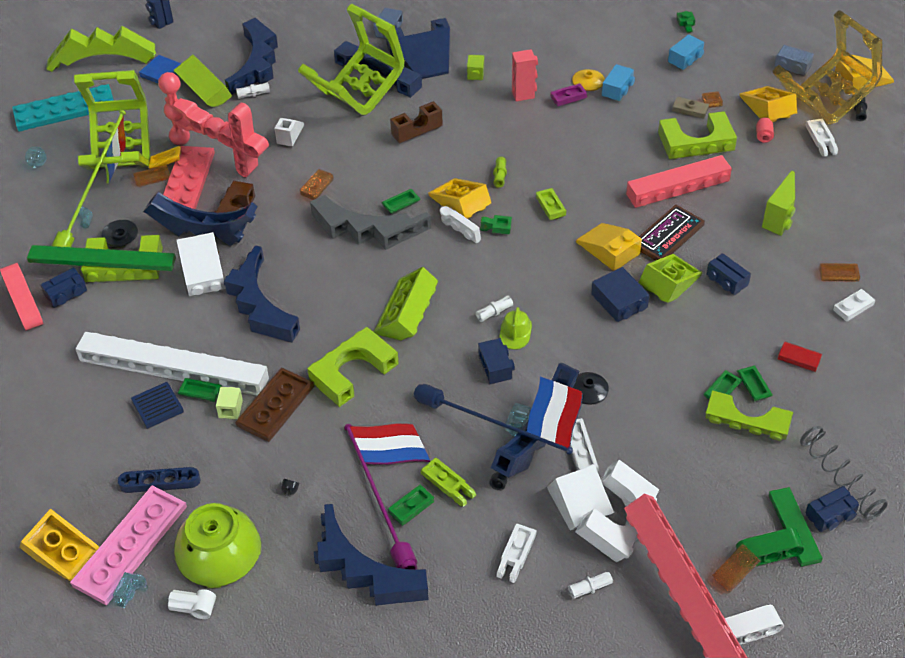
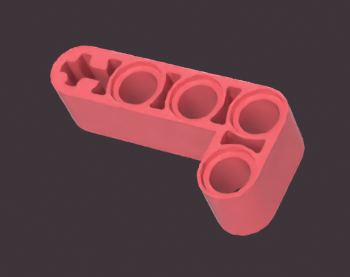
(21, 296)

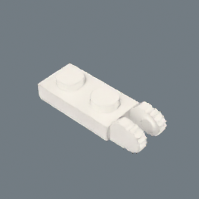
(822, 136)
(460, 223)
(516, 551)

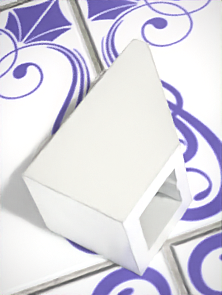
(287, 131)

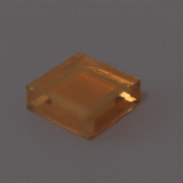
(713, 99)

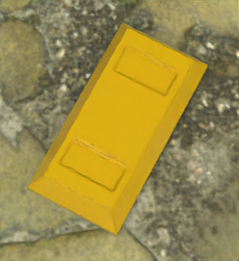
(164, 158)

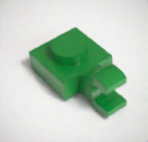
(686, 19)
(499, 224)

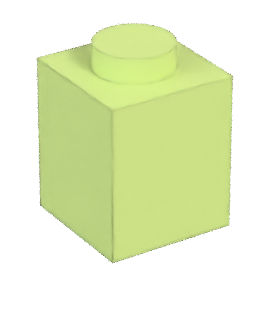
(229, 402)

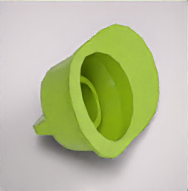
(515, 329)

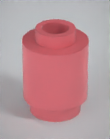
(764, 130)

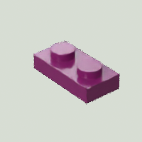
(568, 94)

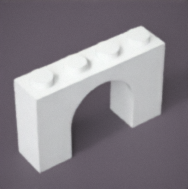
(608, 537)

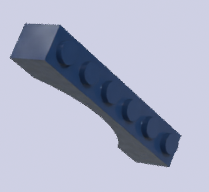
(407, 83)

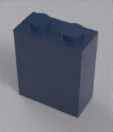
(620, 294)

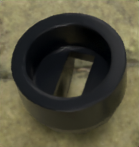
(494, 481)
(288, 484)

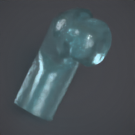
(86, 216)

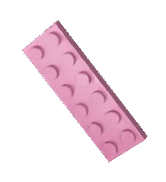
(128, 544)

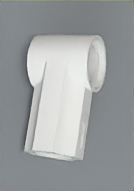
(198, 604)

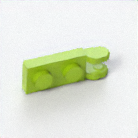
(447, 481)

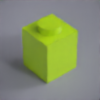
(475, 67)

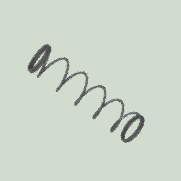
(867, 516)

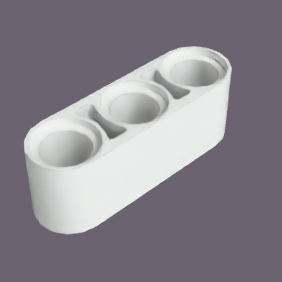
(755, 624)

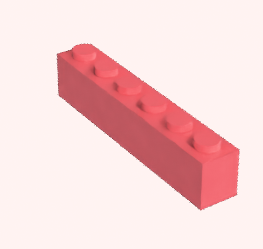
(678, 181)

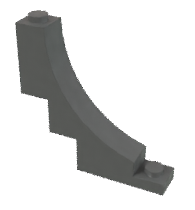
(385, 229)

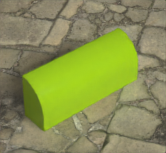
(203, 82)

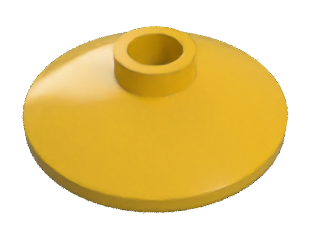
(589, 79)

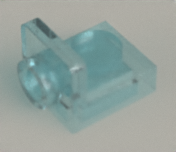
(126, 588)

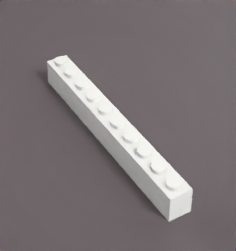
(171, 362)

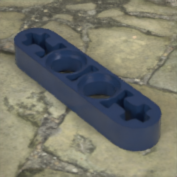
(159, 476)

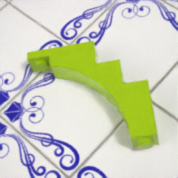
(123, 43)

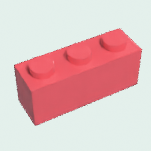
(524, 75)

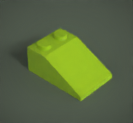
(781, 206)
(668, 277)

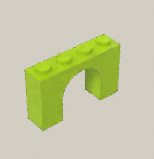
(679, 145)
(148, 243)
(362, 346)

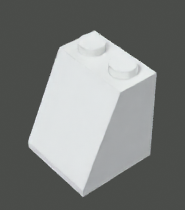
(201, 264)
(579, 494)

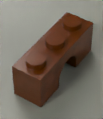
(428, 119)
(237, 195)

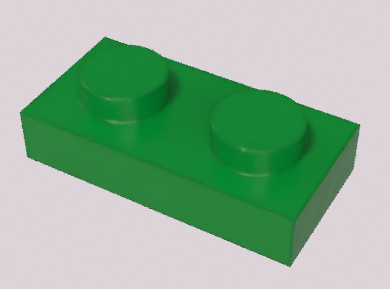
(411, 505)

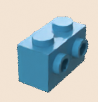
(686, 52)
(618, 82)

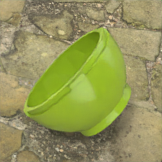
(219, 554)

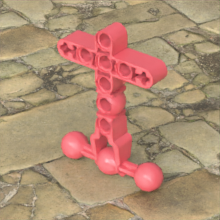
(234, 133)

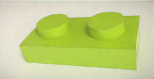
(551, 204)

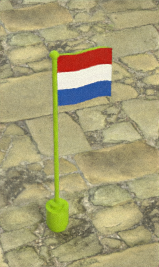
(114, 147)

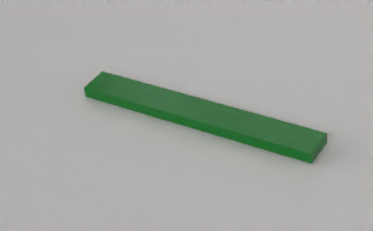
(101, 258)

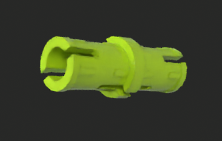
(499, 172)

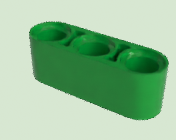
(774, 545)

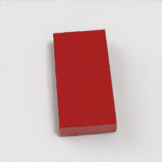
(800, 356)

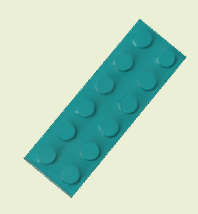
(57, 108)

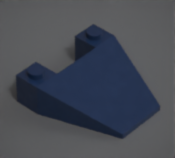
(426, 51)

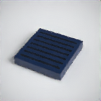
(157, 405)

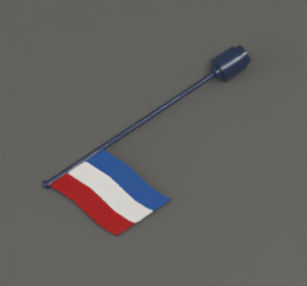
(549, 420)

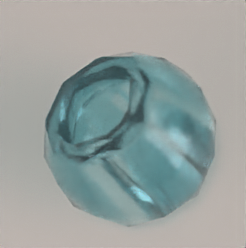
(35, 157)

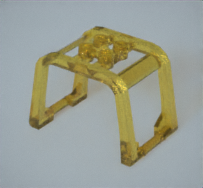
(873, 76)

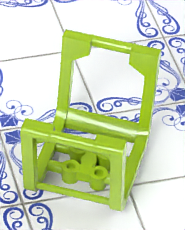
(335, 86)
(89, 162)

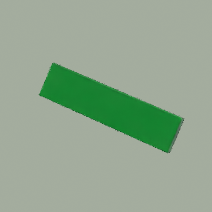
(791, 517)

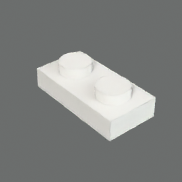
(854, 305)

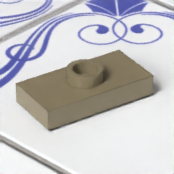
(690, 107)

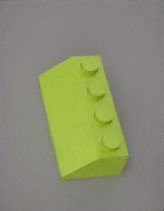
(407, 305)

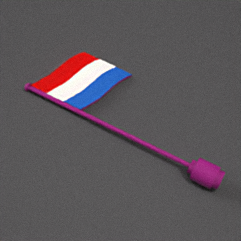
(389, 446)

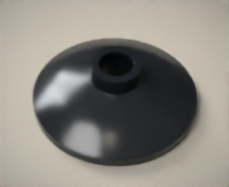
(120, 232)
(592, 393)

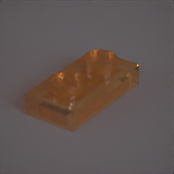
(316, 184)
(736, 568)

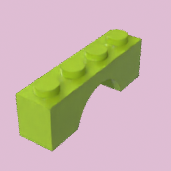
(773, 423)

